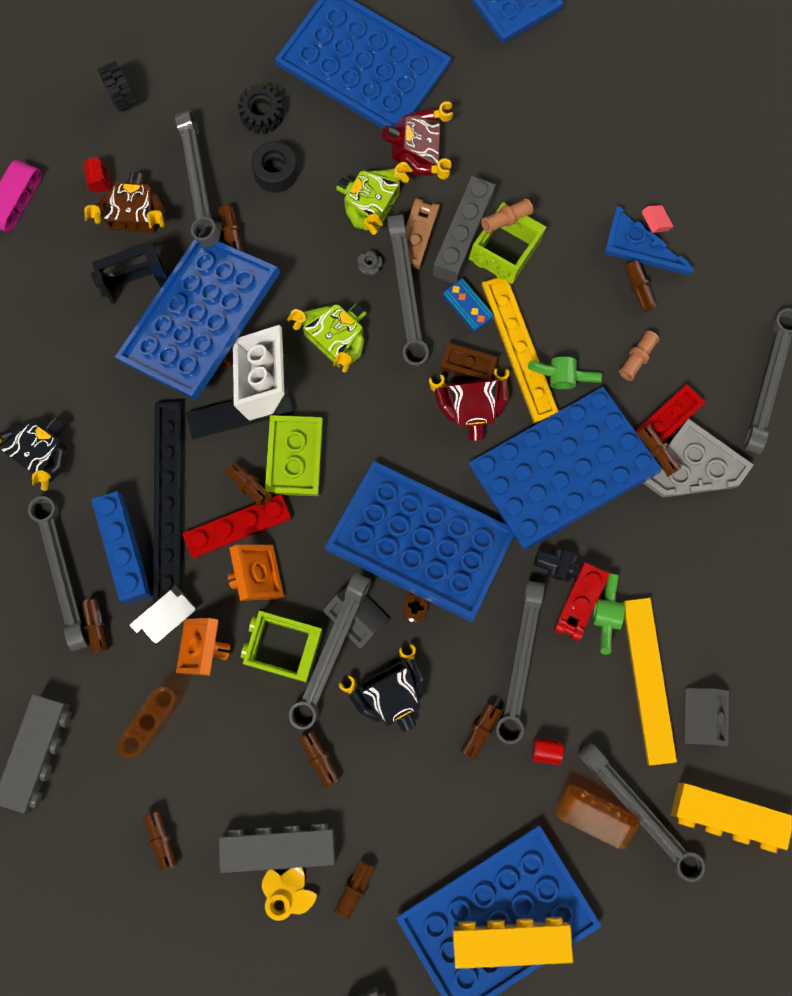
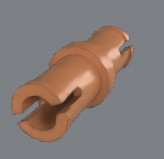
(507, 216)
(639, 355)

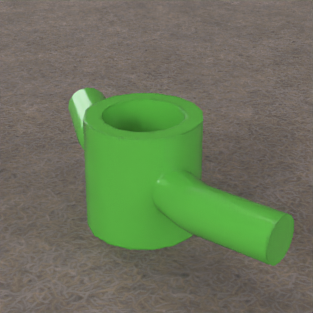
(564, 372)
(608, 614)

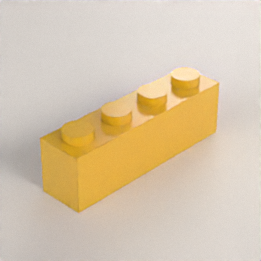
(732, 816)
(512, 944)

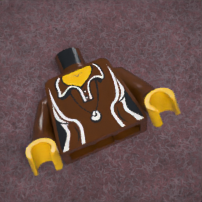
(129, 207)

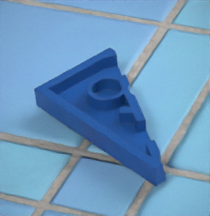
(634, 243)

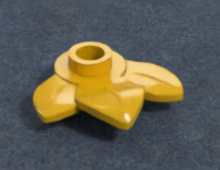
(288, 889)

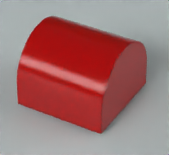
(96, 175)
(547, 751)

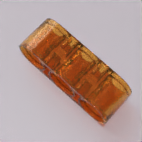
(136, 728)
(597, 817)

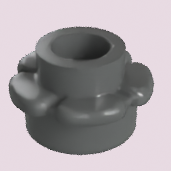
(370, 269)

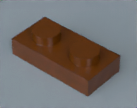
(468, 362)

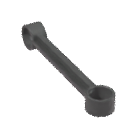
(189, 129)
(406, 288)
(758, 433)
(353, 597)
(73, 630)
(513, 707)
(600, 766)

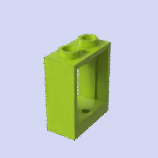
(527, 230)
(308, 658)

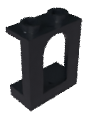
(106, 281)

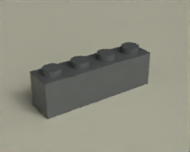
(463, 230)
(32, 753)
(277, 849)

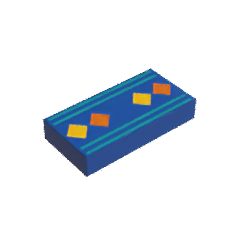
(468, 305)

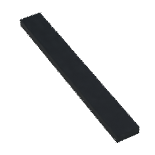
(167, 498)

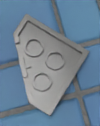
(704, 463)

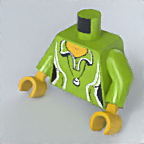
(372, 195)
(333, 332)

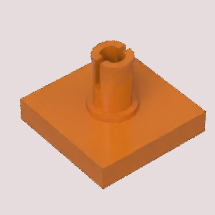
(255, 572)
(199, 647)

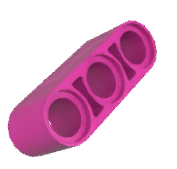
(16, 191)

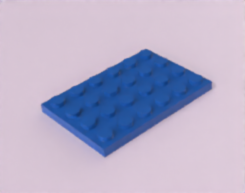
(363, 61)
(197, 316)
(564, 468)
(421, 541)
(509, 885)

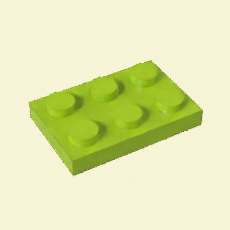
(294, 455)

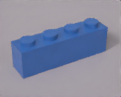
(121, 548)

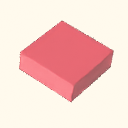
(657, 219)

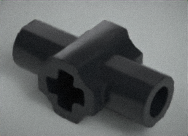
(560, 564)

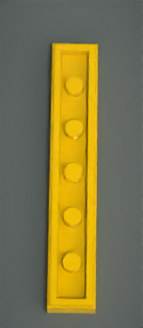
(519, 349)
(649, 682)

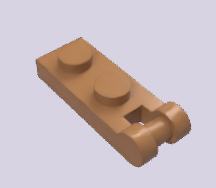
(420, 230)

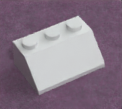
(258, 372)

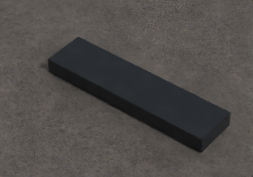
(228, 417)

